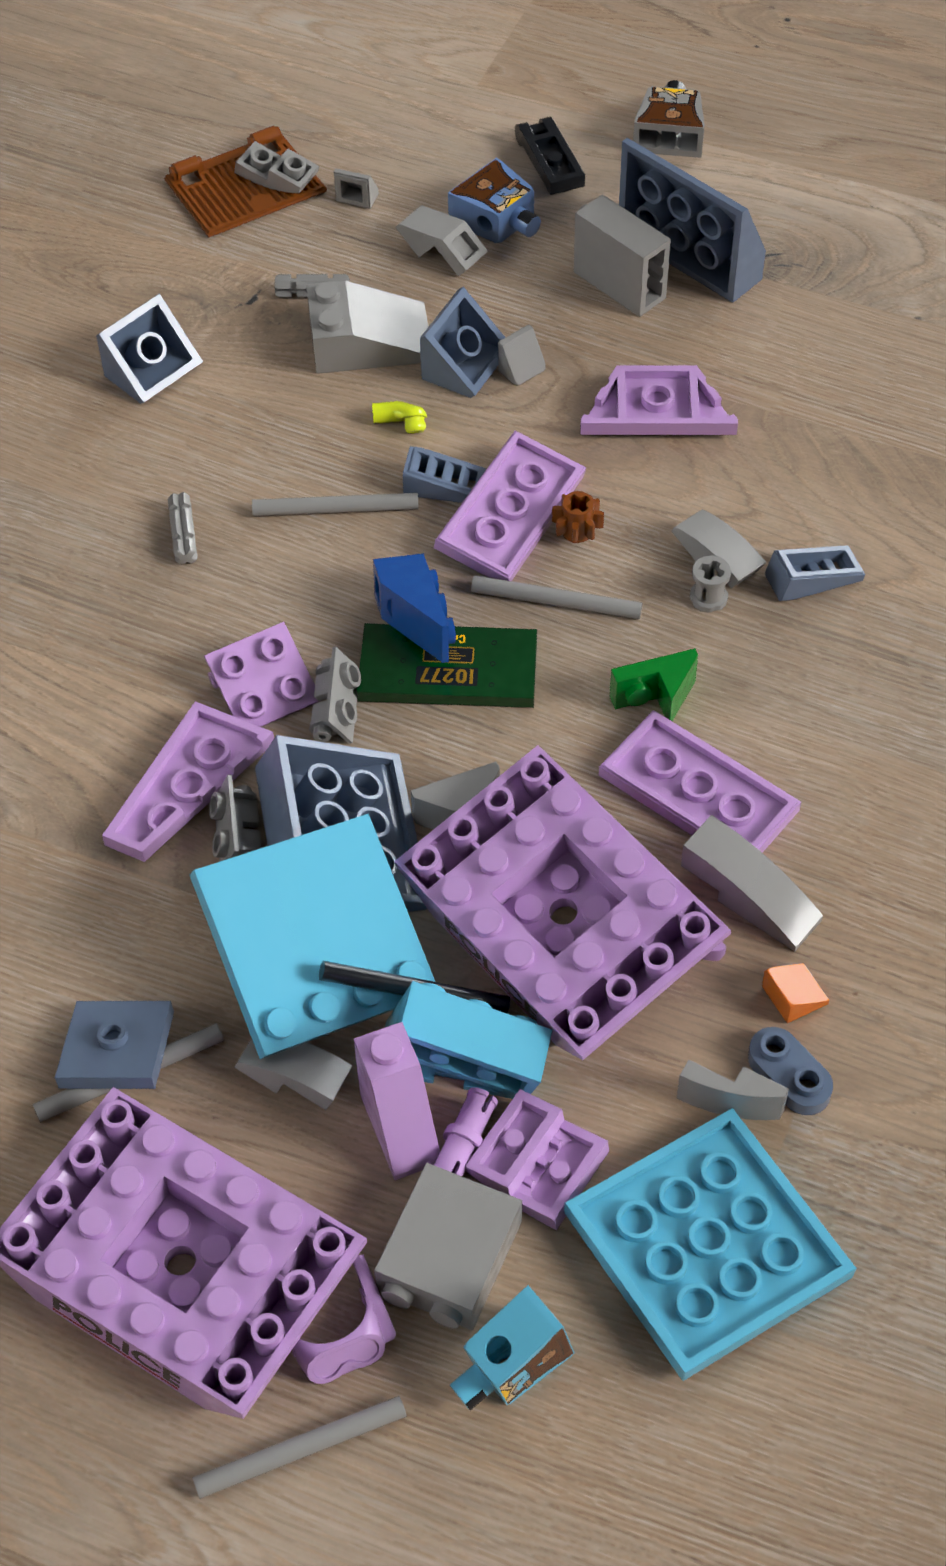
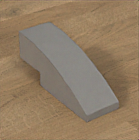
(750, 883)

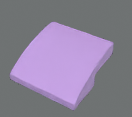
(537, 1157)

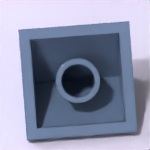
(460, 346)
(146, 350)

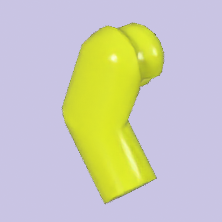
(400, 411)

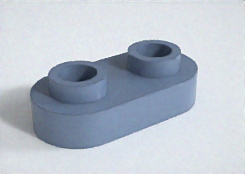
(789, 1068)

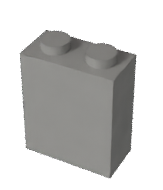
(621, 255)
(448, 1247)

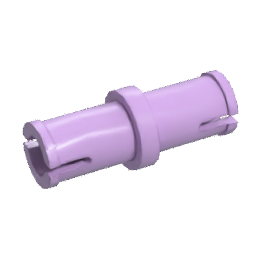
(465, 1134)

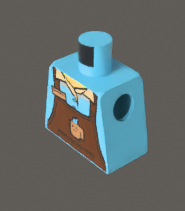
(526, 1336)

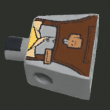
(671, 121)

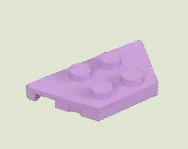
(658, 403)

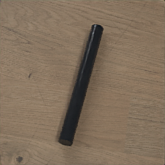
(399, 984)

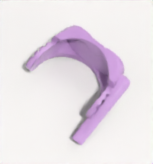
(358, 1349)

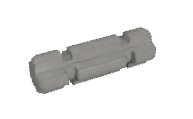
(286, 285)
(182, 528)

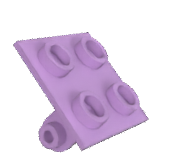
(262, 676)

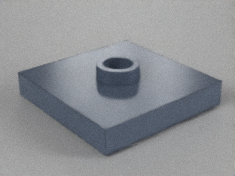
(115, 1045)

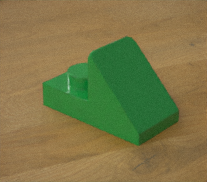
(660, 678)

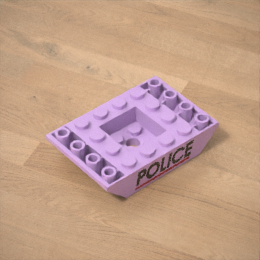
(547, 845)
(134, 1196)

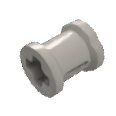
(714, 586)

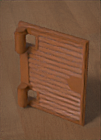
(227, 199)

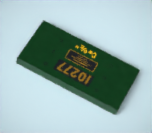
(482, 669)

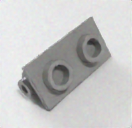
(338, 683)
(232, 811)

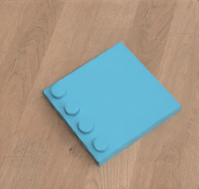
(302, 905)
(708, 1242)

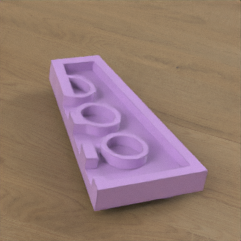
(184, 778)

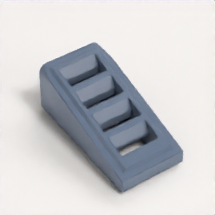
(424, 465)
(791, 582)

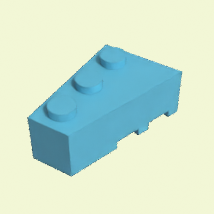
(472, 1041)

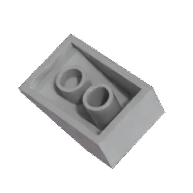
(363, 327)

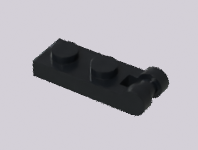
(550, 155)

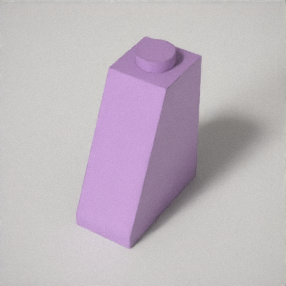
(396, 1099)

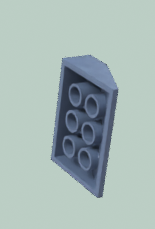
(707, 230)
(323, 784)

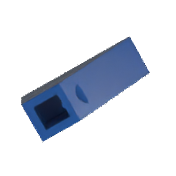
(412, 603)

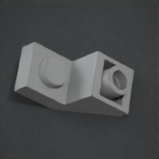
(447, 233)

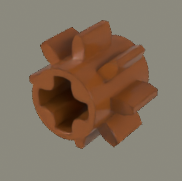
(578, 517)

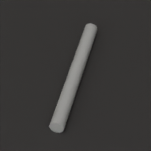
(335, 504)
(556, 597)
(173, 1053)
(299, 1447)

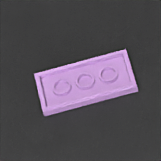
(509, 508)
(693, 780)

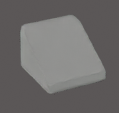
(355, 188)
(520, 356)

